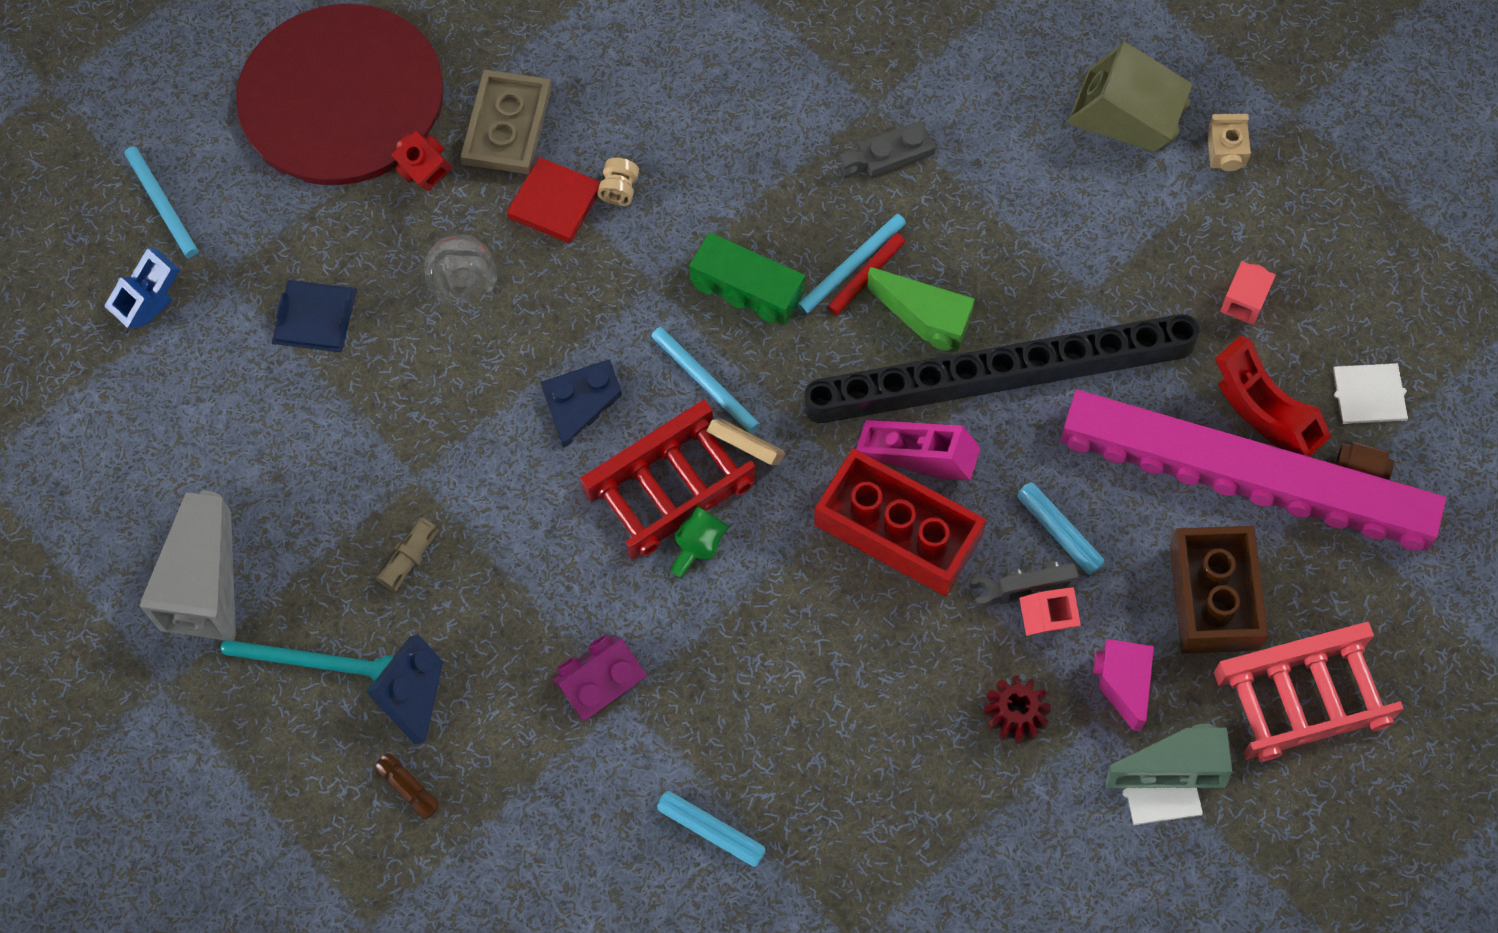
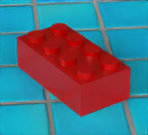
(899, 522)

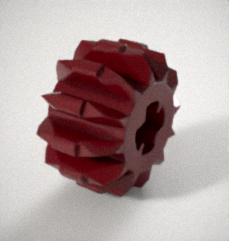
(1014, 722)

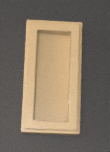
(746, 441)

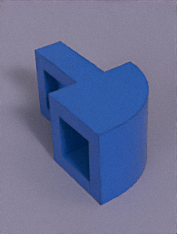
(143, 294)

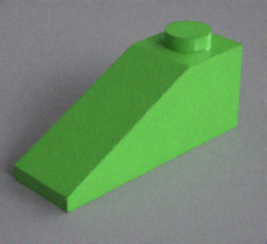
(928, 310)

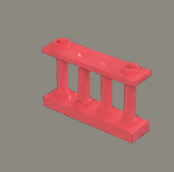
(1312, 653)

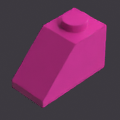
(1125, 678)

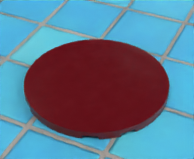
(338, 93)

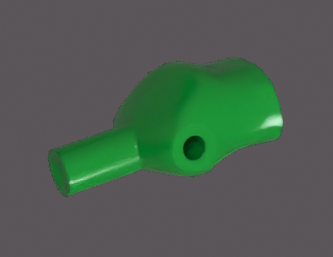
(698, 539)

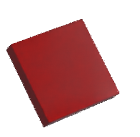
(554, 200)

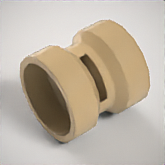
(618, 181)

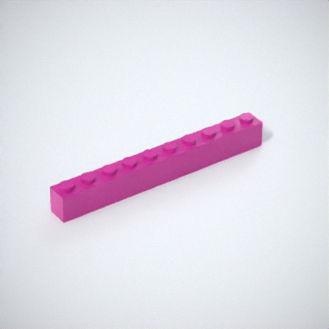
(1254, 471)

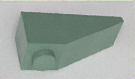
(1184, 760)

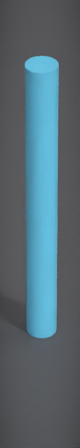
(161, 202)
(851, 264)
(705, 380)

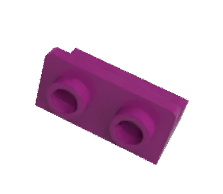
(598, 675)

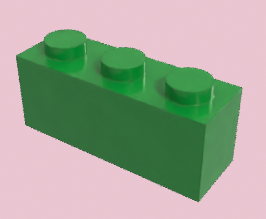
(746, 279)

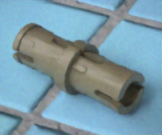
(407, 554)

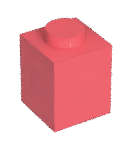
(1247, 292)
(1050, 611)

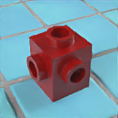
(421, 160)

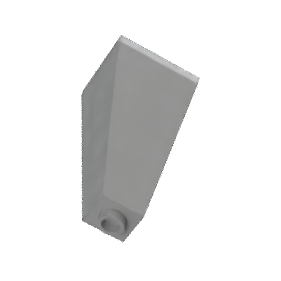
(194, 573)

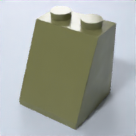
(1131, 99)

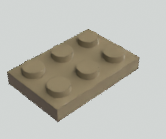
(506, 122)

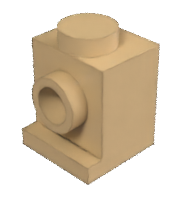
(1228, 141)

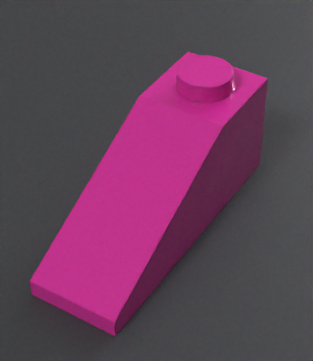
(921, 447)

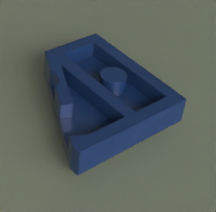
(580, 397)
(409, 687)

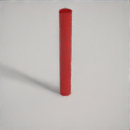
(860, 280)

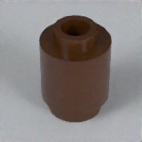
(1365, 459)

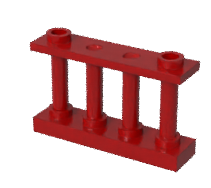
(665, 444)

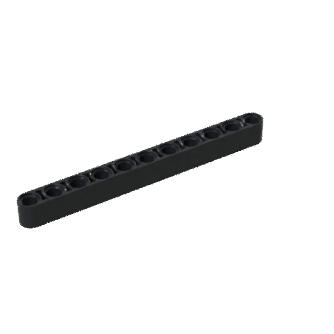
(1015, 357)

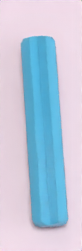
(1060, 528)
(711, 828)

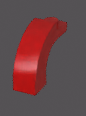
(1264, 405)

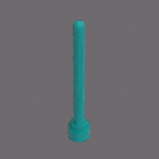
(306, 659)

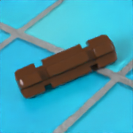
(407, 786)

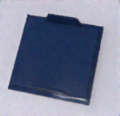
(314, 316)

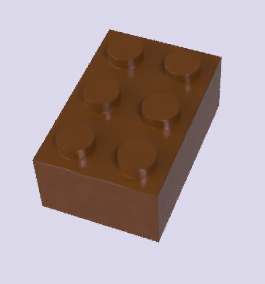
(1218, 589)

